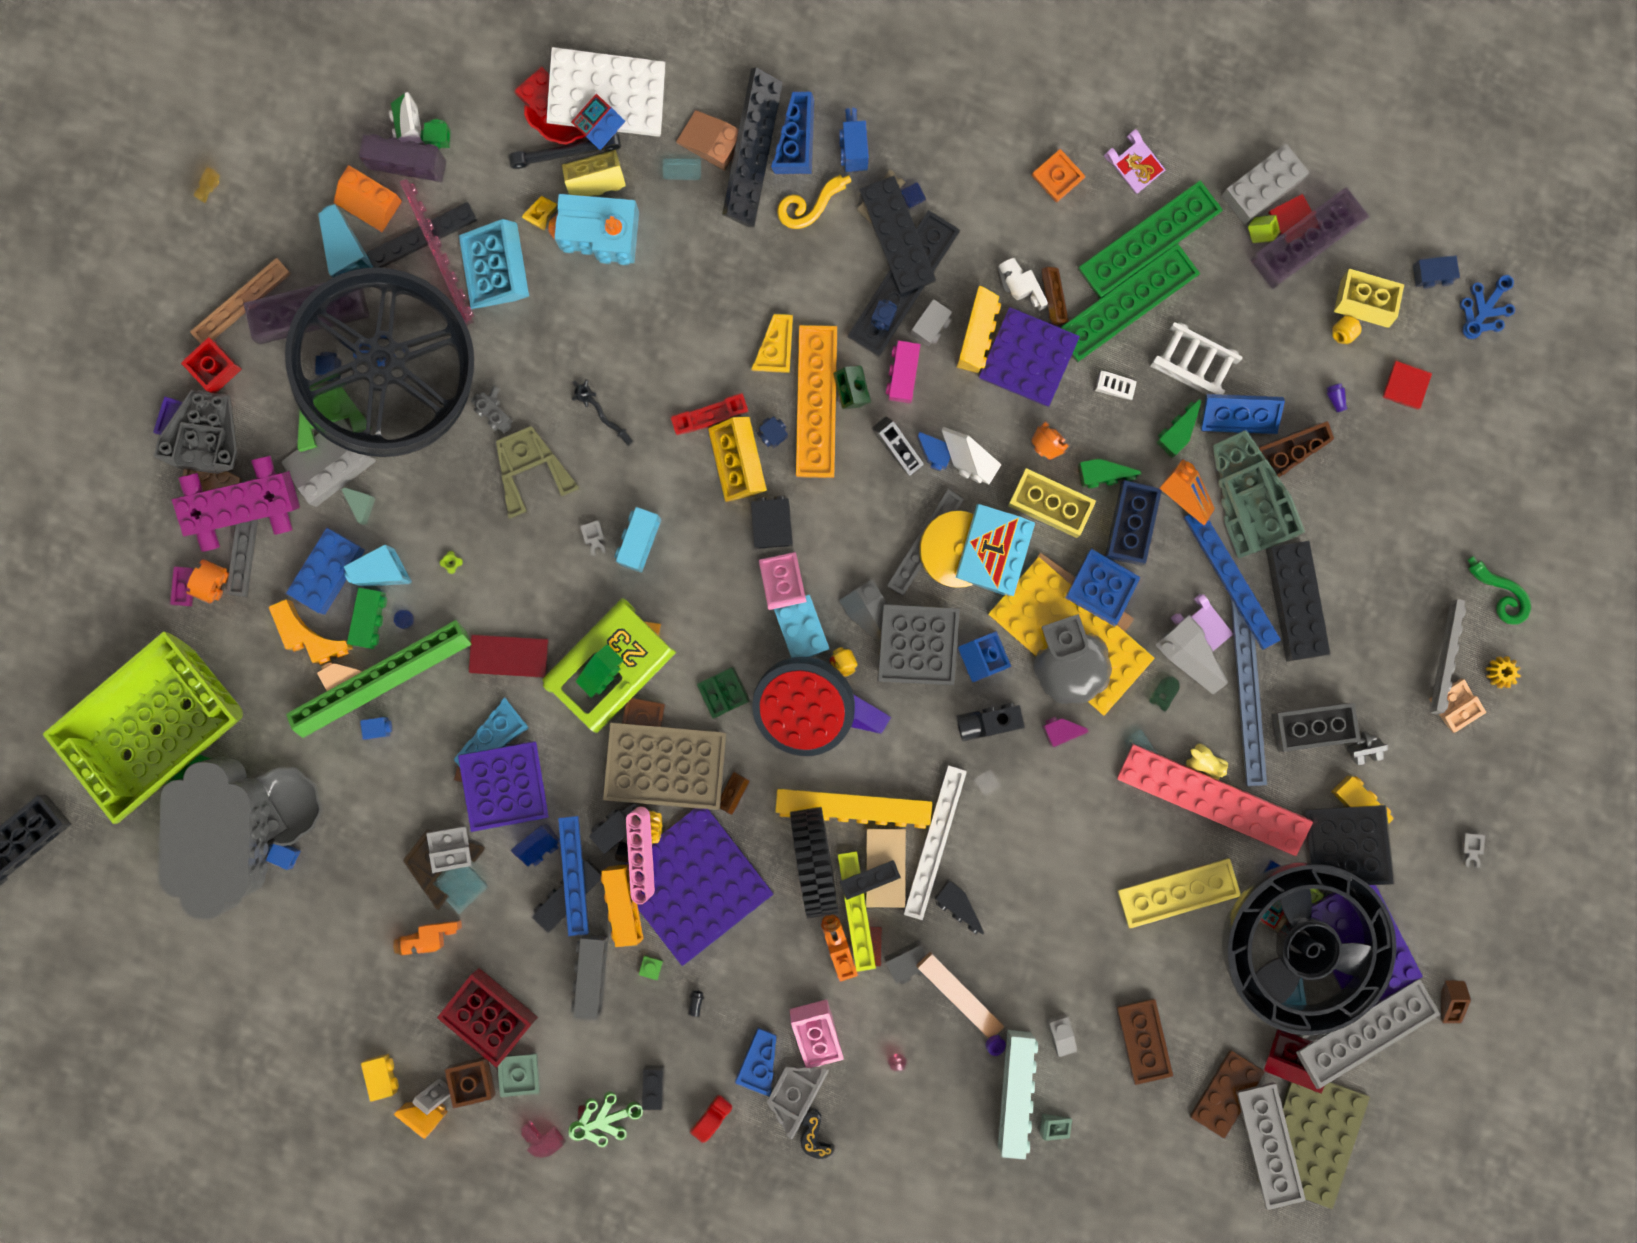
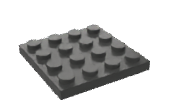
(918, 644)

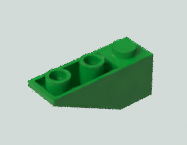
(1179, 435)
(1101, 471)

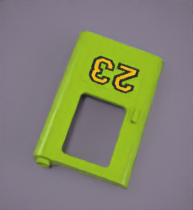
(633, 641)

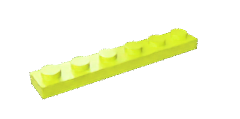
(857, 916)

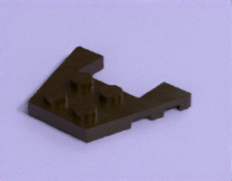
(420, 867)

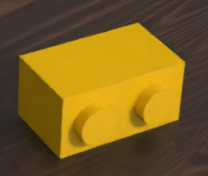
(380, 1077)

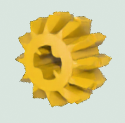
(1510, 672)
(656, 826)

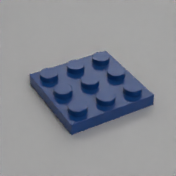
(1102, 587)

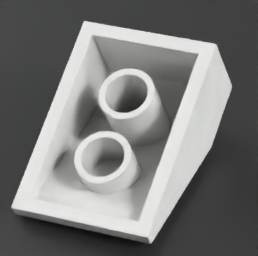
(970, 457)

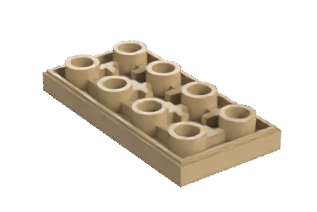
(882, 847)

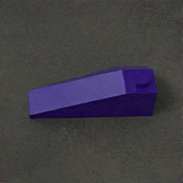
(869, 717)

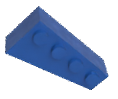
(796, 139)

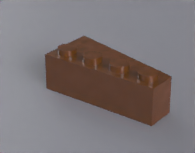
(1296, 447)

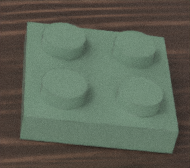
(519, 1075)

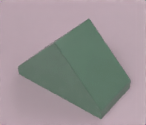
(360, 504)
(1055, 1127)

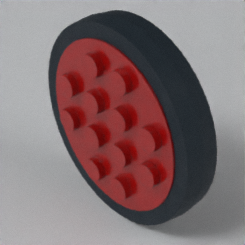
(803, 706)

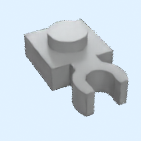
(593, 535)
(1472, 845)

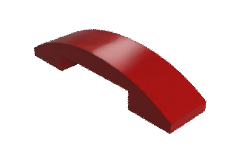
(709, 415)

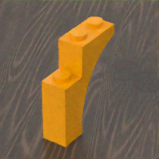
(297, 634)

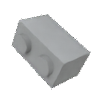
(931, 323)

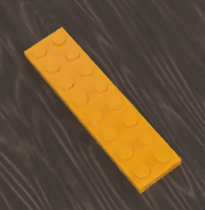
(816, 401)

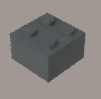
(904, 961)

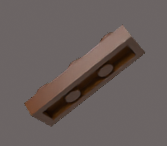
(1054, 295)

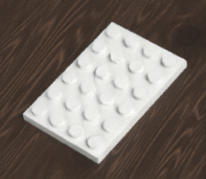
(625, 83)

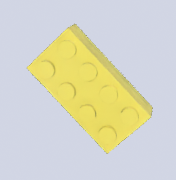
(1051, 503)

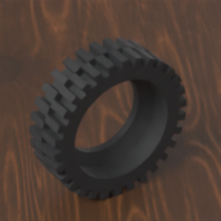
(814, 862)

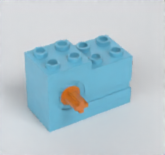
(596, 226)

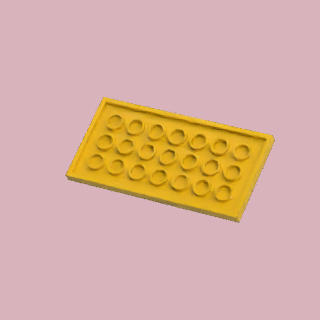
(1041, 601)

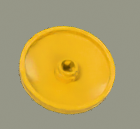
(943, 547)

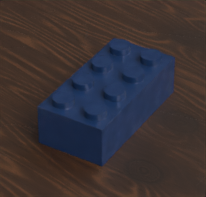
(1133, 523)

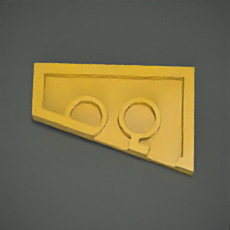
(776, 348)

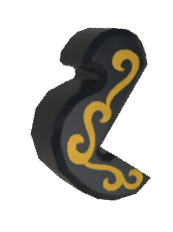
(809, 1136)

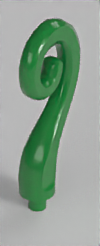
(1483, 575)

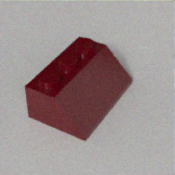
(1285, 1062)

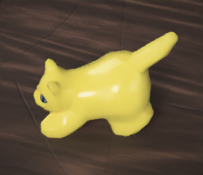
(1205, 761)

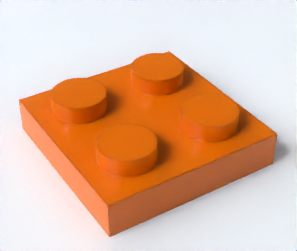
(1058, 175)

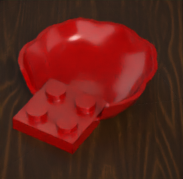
(535, 97)

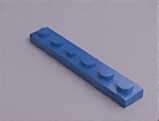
(573, 876)

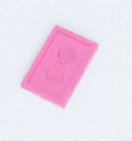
(782, 581)

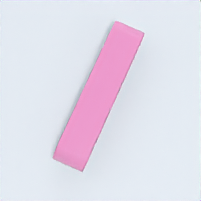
(644, 847)

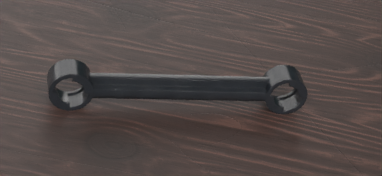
(522, 159)

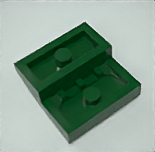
(723, 692)

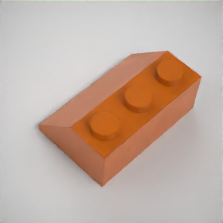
(366, 198)

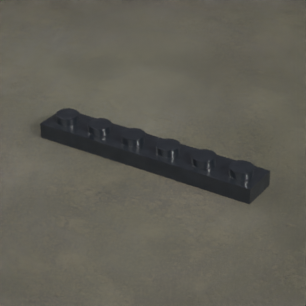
(415, 239)

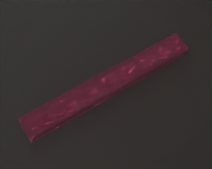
(434, 243)

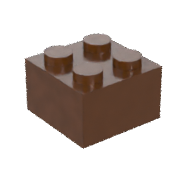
(470, 1082)

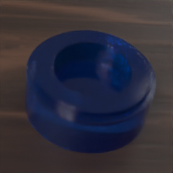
(403, 619)

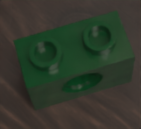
(852, 387)

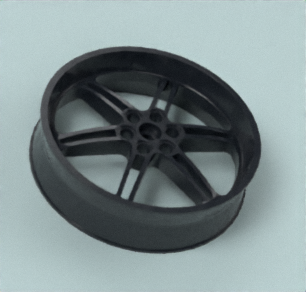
(397, 283)

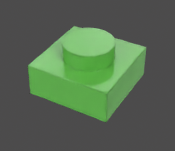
(650, 967)

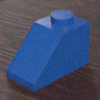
(935, 451)

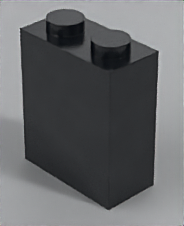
(771, 522)

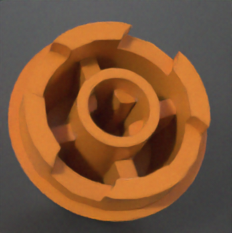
(1048, 442)

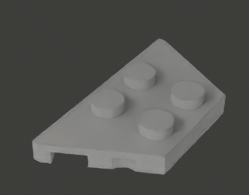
(795, 1095)

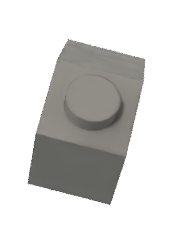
(1062, 1034)

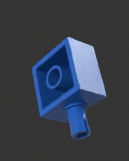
(854, 143)

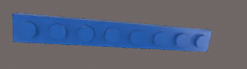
(1233, 582)

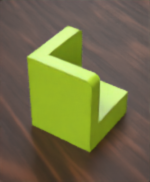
(1264, 229)

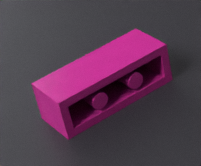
(903, 371)

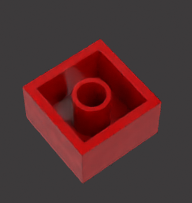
(211, 366)

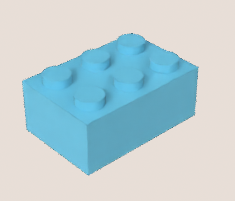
(637, 539)
(802, 629)

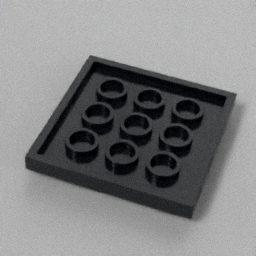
(1353, 840)

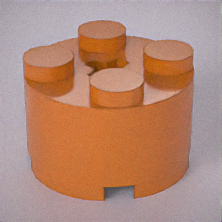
(207, 581)

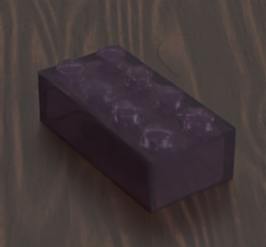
(402, 158)

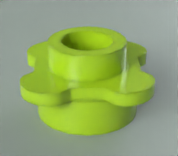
(445, 562)

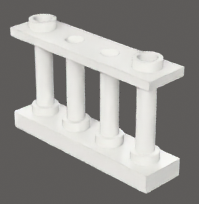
(1180, 371)

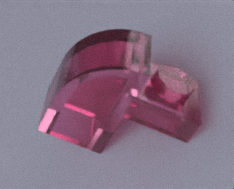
(544, 1144)

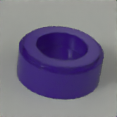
(995, 1045)

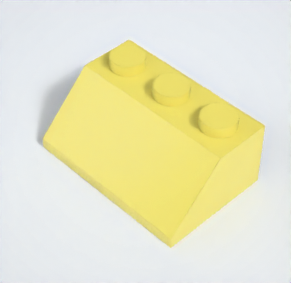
(594, 175)

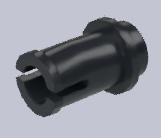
(695, 1003)

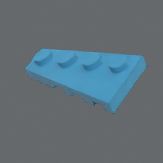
(497, 731)

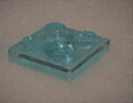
(462, 886)

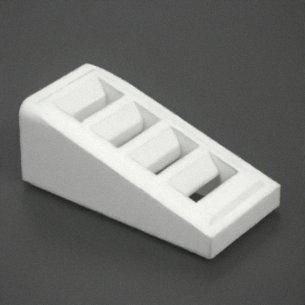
(1107, 390)

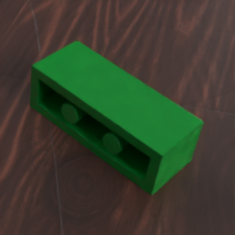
(367, 618)
(600, 671)

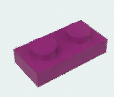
(179, 587)

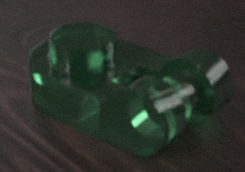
(1168, 686)

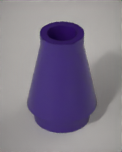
(1337, 396)

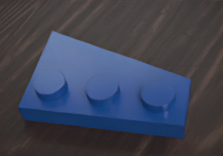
(757, 1066)

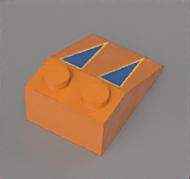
(1188, 491)

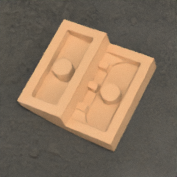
(1462, 707)

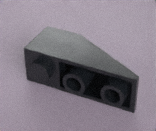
(956, 900)

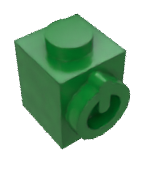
(436, 133)

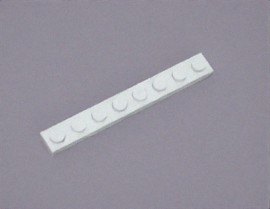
(935, 842)

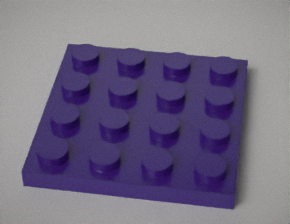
(1029, 357)
(503, 786)

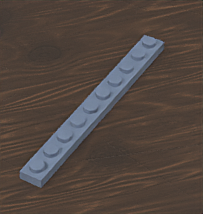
(1249, 701)

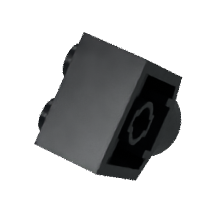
(985, 724)

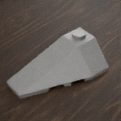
(1191, 653)

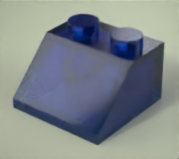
(536, 845)

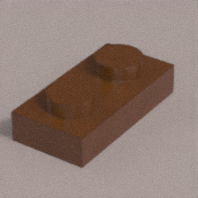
(733, 792)

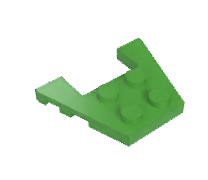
(334, 406)

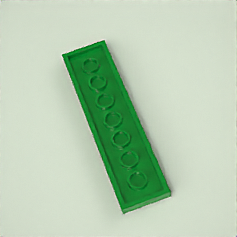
(1150, 239)
(1131, 301)

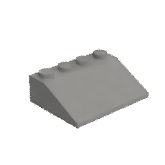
(325, 468)

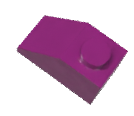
(1060, 731)

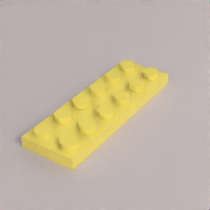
(1179, 893)

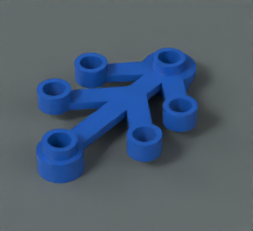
(1486, 310)

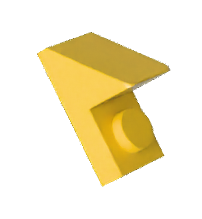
(540, 212)

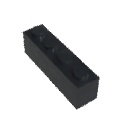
(554, 909)

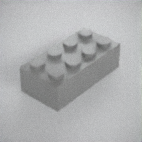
(1265, 184)

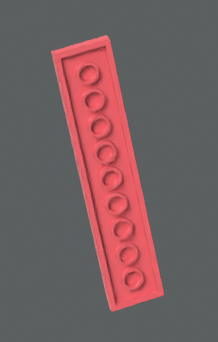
(1214, 800)

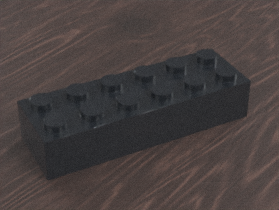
(1298, 601)

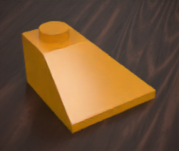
(418, 1120)

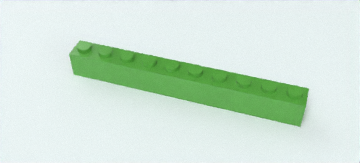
(378, 679)

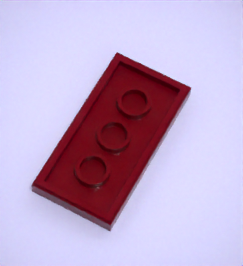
(508, 656)

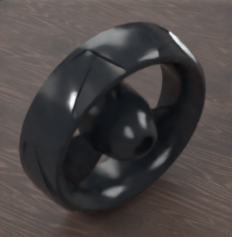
(1309, 949)

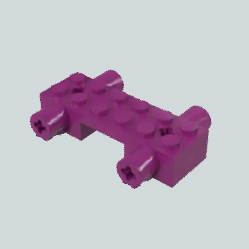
(236, 503)

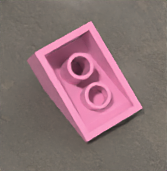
(816, 1034)

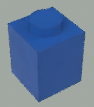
(376, 728)
(282, 856)

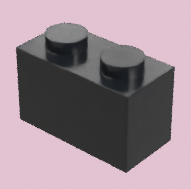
(653, 1087)

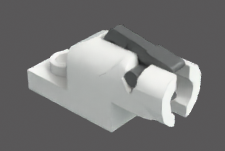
(1021, 284)

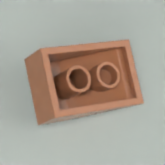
(710, 139)

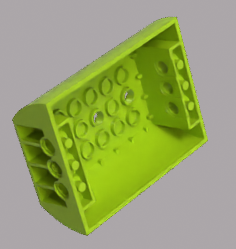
(124, 715)

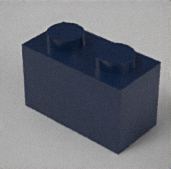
(1436, 271)

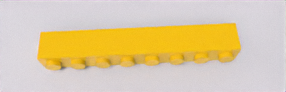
(856, 807)

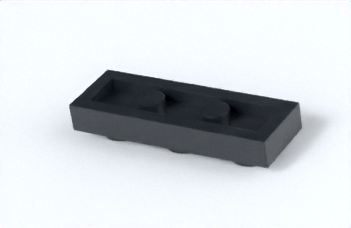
(870, 879)

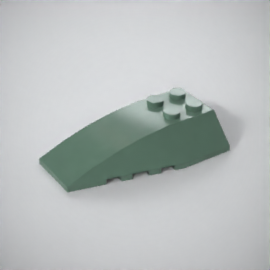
(1254, 498)

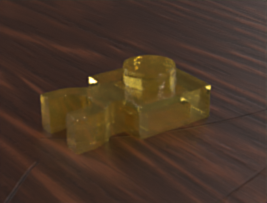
(207, 184)

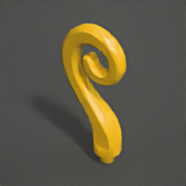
(830, 188)

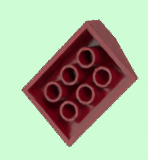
(487, 1017)

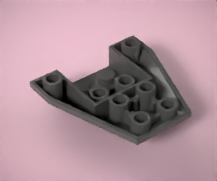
(200, 435)

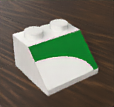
(405, 119)

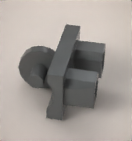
(1367, 746)

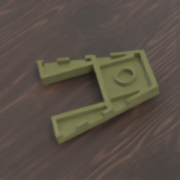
(522, 452)

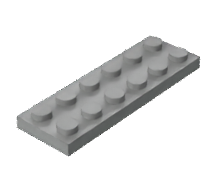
(1271, 1146)

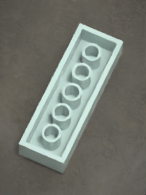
(1016, 1094)

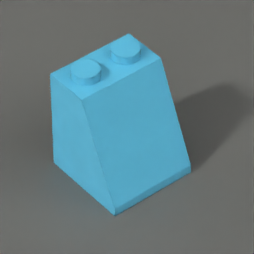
(377, 569)

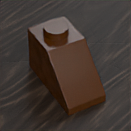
(1454, 1001)

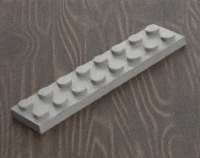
(1375, 1031)

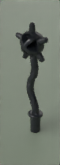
(583, 393)

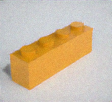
(622, 911)

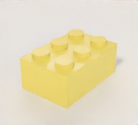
(1369, 298)

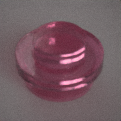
(897, 1062)

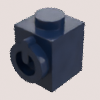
(884, 314)
(327, 362)
(772, 432)

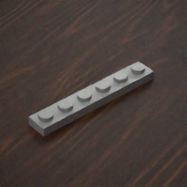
(1446, 663)

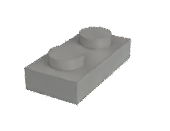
(432, 1096)

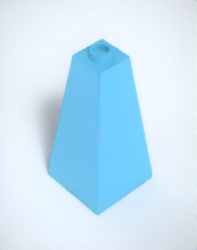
(340, 243)

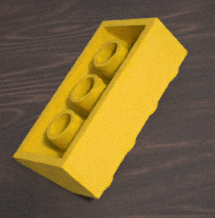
(978, 330)
(737, 458)

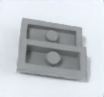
(449, 849)

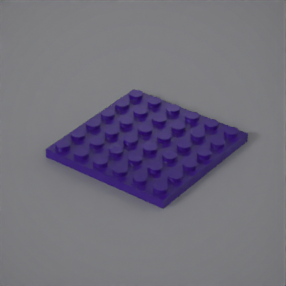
(699, 885)

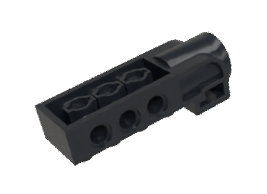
(28, 833)

